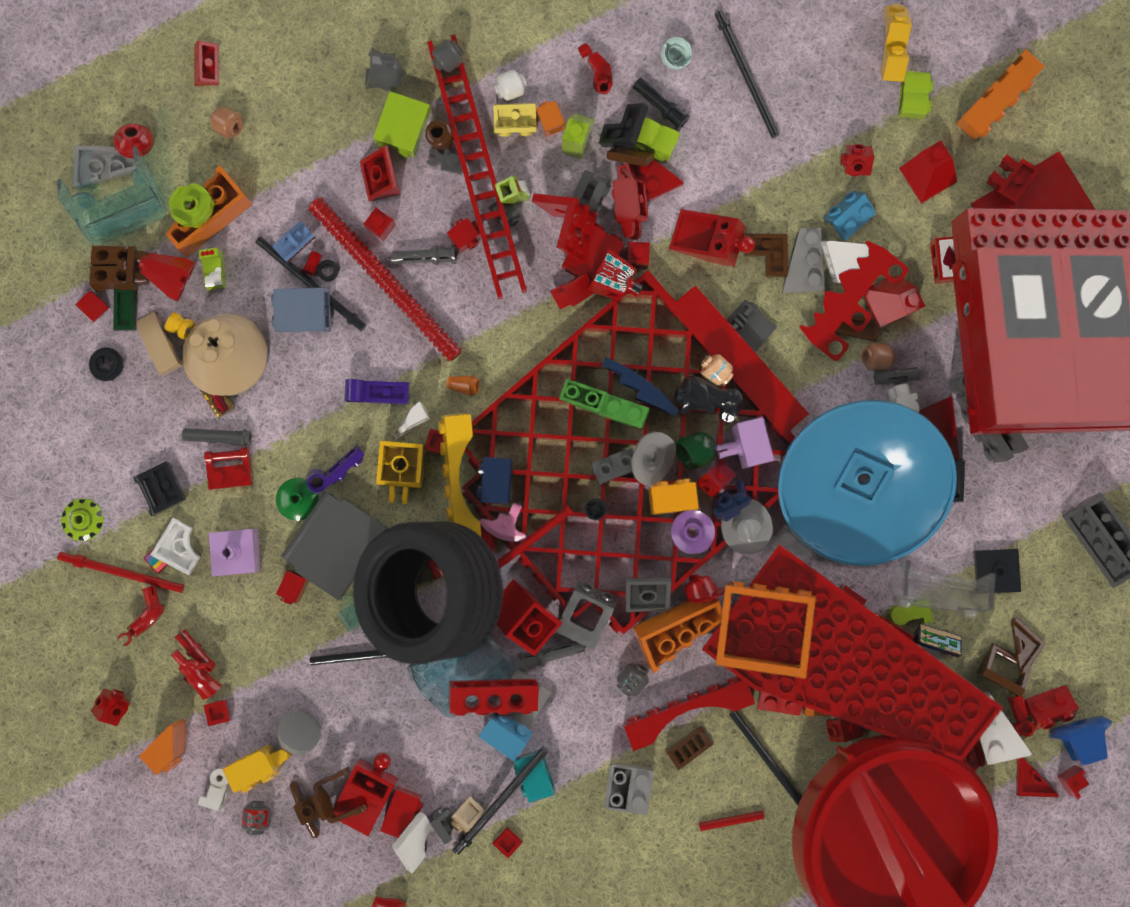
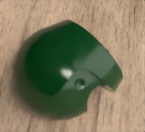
(700, 448)

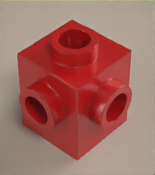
(857, 160)
(110, 706)

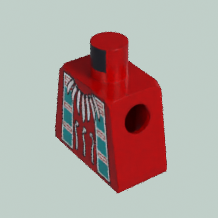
(614, 277)

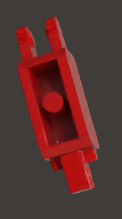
(630, 202)

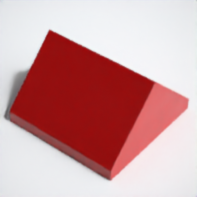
(379, 175)

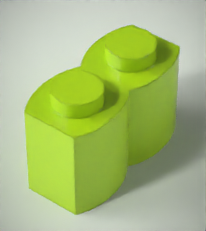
(914, 95)
(657, 140)

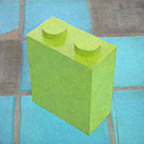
(402, 124)

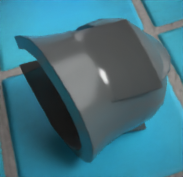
(384, 71)

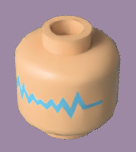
(716, 370)

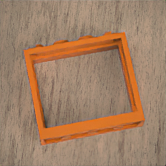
(757, 664)

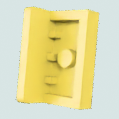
(515, 118)

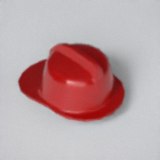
(702, 589)

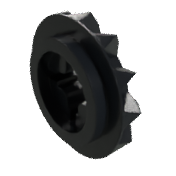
(97, 360)

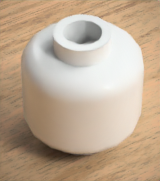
(510, 85)

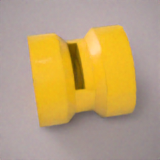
(178, 325)

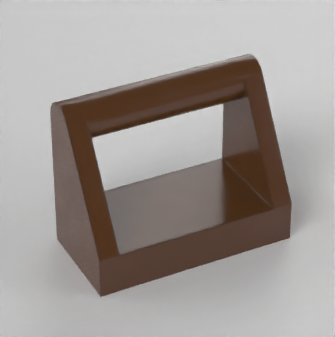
(985, 670)

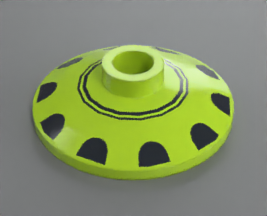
(91, 515)

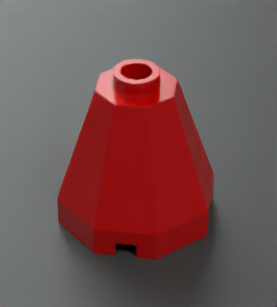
(167, 273)

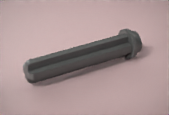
(217, 436)

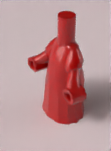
(196, 676)

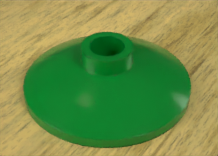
(303, 507)

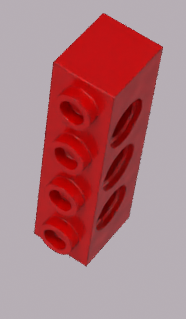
(483, 689)

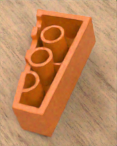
(229, 204)
(675, 629)

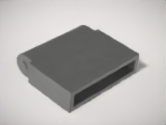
(332, 543)

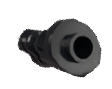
(701, 395)

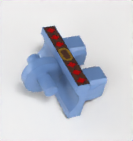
(293, 241)

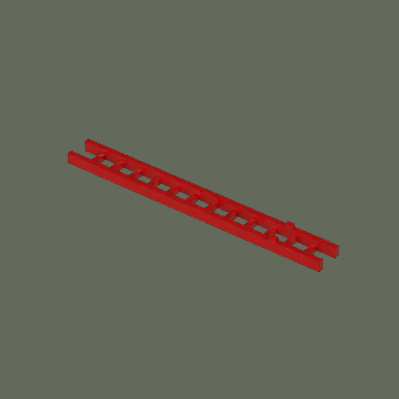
(478, 176)

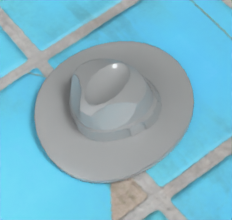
(653, 457)
(749, 530)

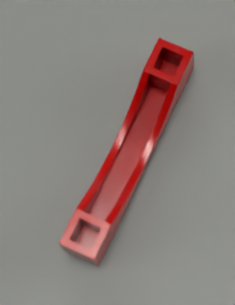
(645, 729)

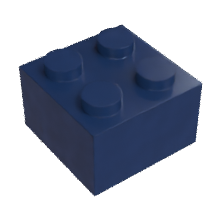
(495, 480)

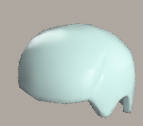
(675, 48)

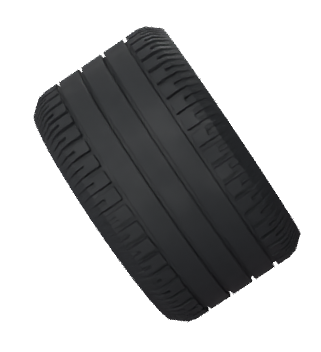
(388, 597)

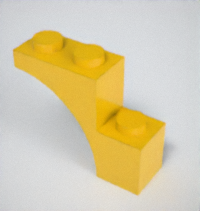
(897, 34)

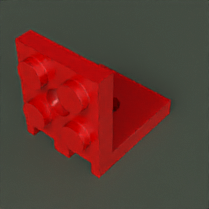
(576, 226)

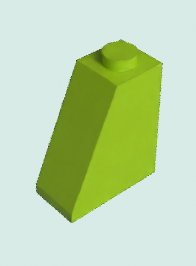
(577, 135)

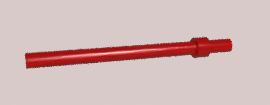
(81, 561)

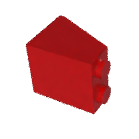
(526, 618)

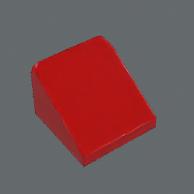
(92, 305)

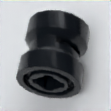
(595, 509)

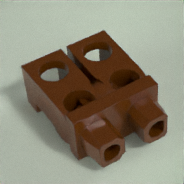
(116, 268)

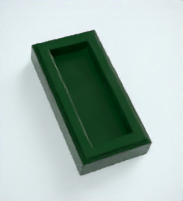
(124, 310)

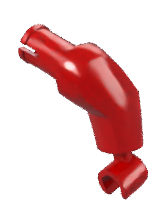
(602, 71)
(148, 617)

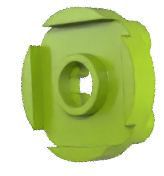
(199, 214)

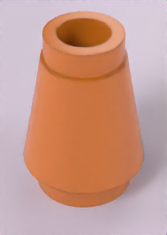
(464, 384)

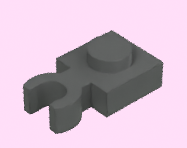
(449, 161)

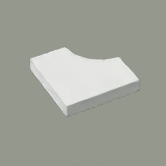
(175, 547)
(411, 842)

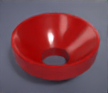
(124, 144)

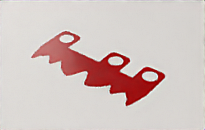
(842, 306)

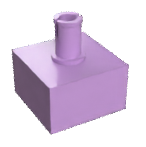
(750, 444)
(234, 552)

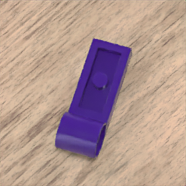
(376, 392)
(337, 471)

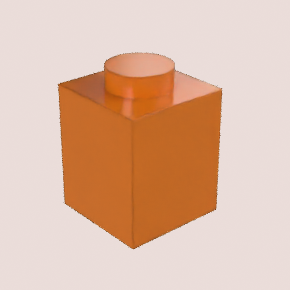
(550, 118)

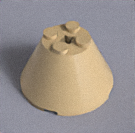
(224, 354)

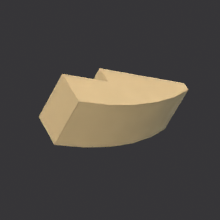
(158, 344)

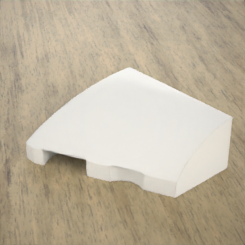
(416, 416)

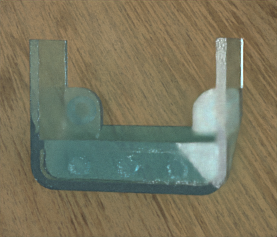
(119, 212)

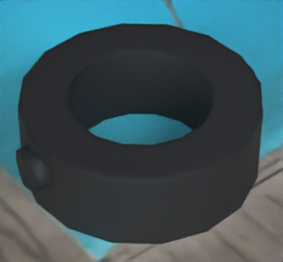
(331, 277)

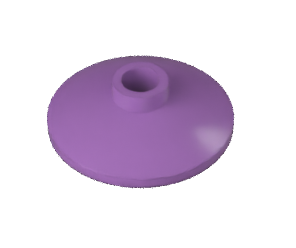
(704, 531)

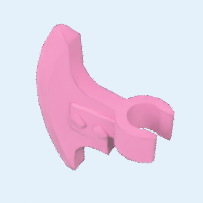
(504, 525)

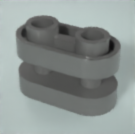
(600, 189)

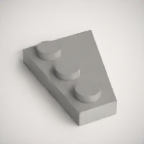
(99, 164)
(806, 264)

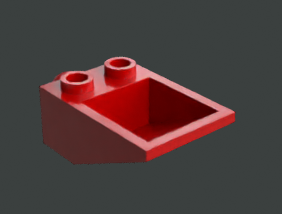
(710, 237)
(366, 791)

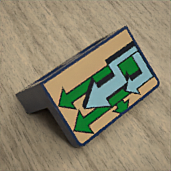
(938, 640)

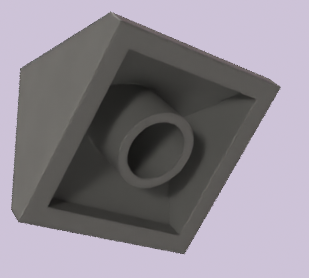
(647, 594)

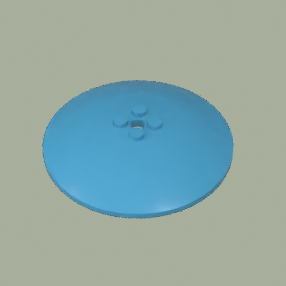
(875, 519)

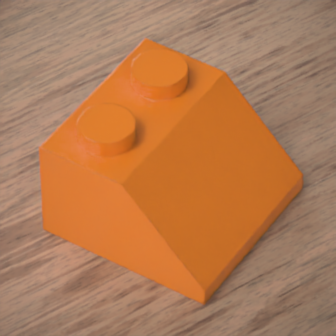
(166, 749)

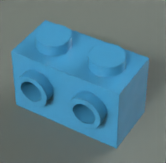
(506, 735)

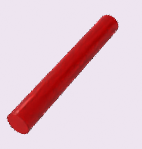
(733, 820)

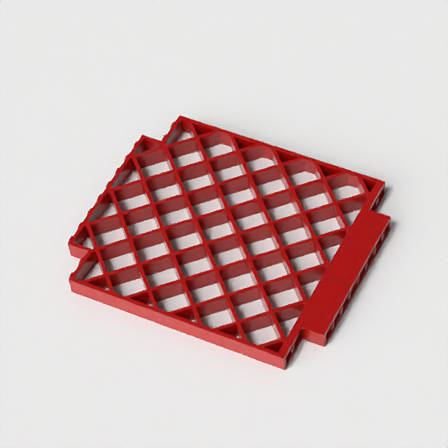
(714, 337)

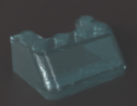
(486, 662)

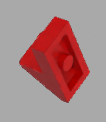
(572, 291)

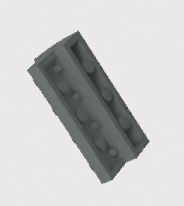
(1102, 536)

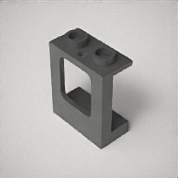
(579, 632)

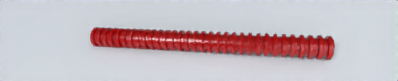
(382, 276)

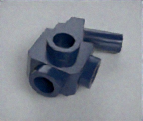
(730, 506)

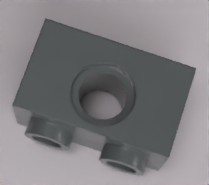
(613, 466)

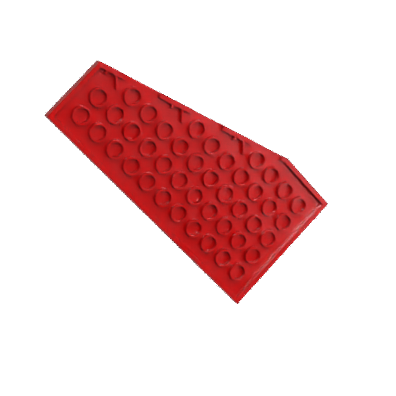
(855, 663)

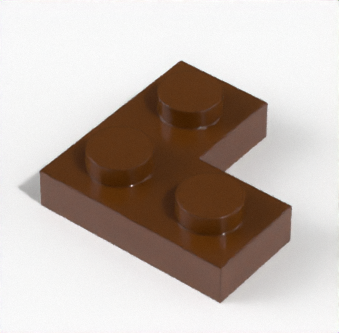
(775, 250)

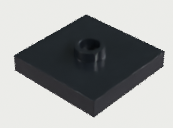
(1003, 564)

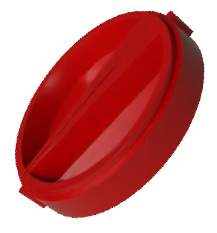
(894, 828)

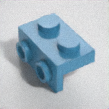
(850, 214)

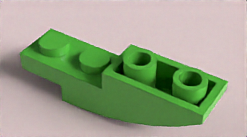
(604, 404)

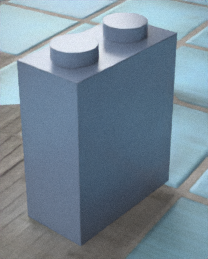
(301, 310)

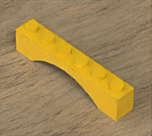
(456, 436)

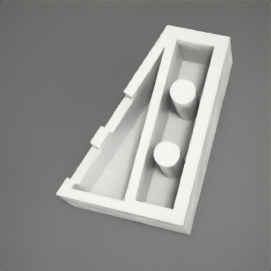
(1002, 741)

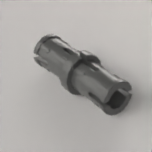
(896, 375)

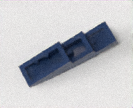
(646, 391)

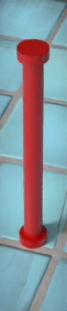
(535, 536)

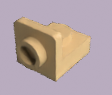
(466, 815)

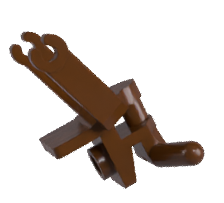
(319, 804)

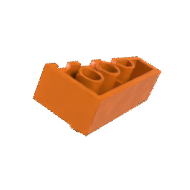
(1000, 95)

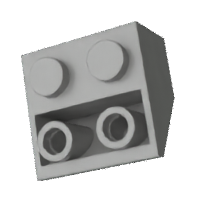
(629, 788)

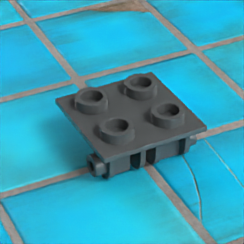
(751, 324)

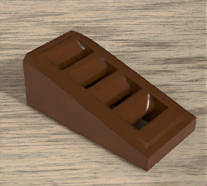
(685, 741)

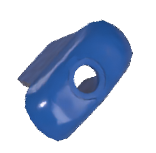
(1084, 739)

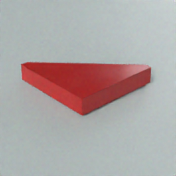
(1030, 782)

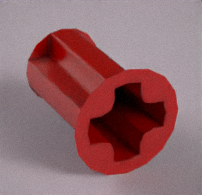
(312, 263)

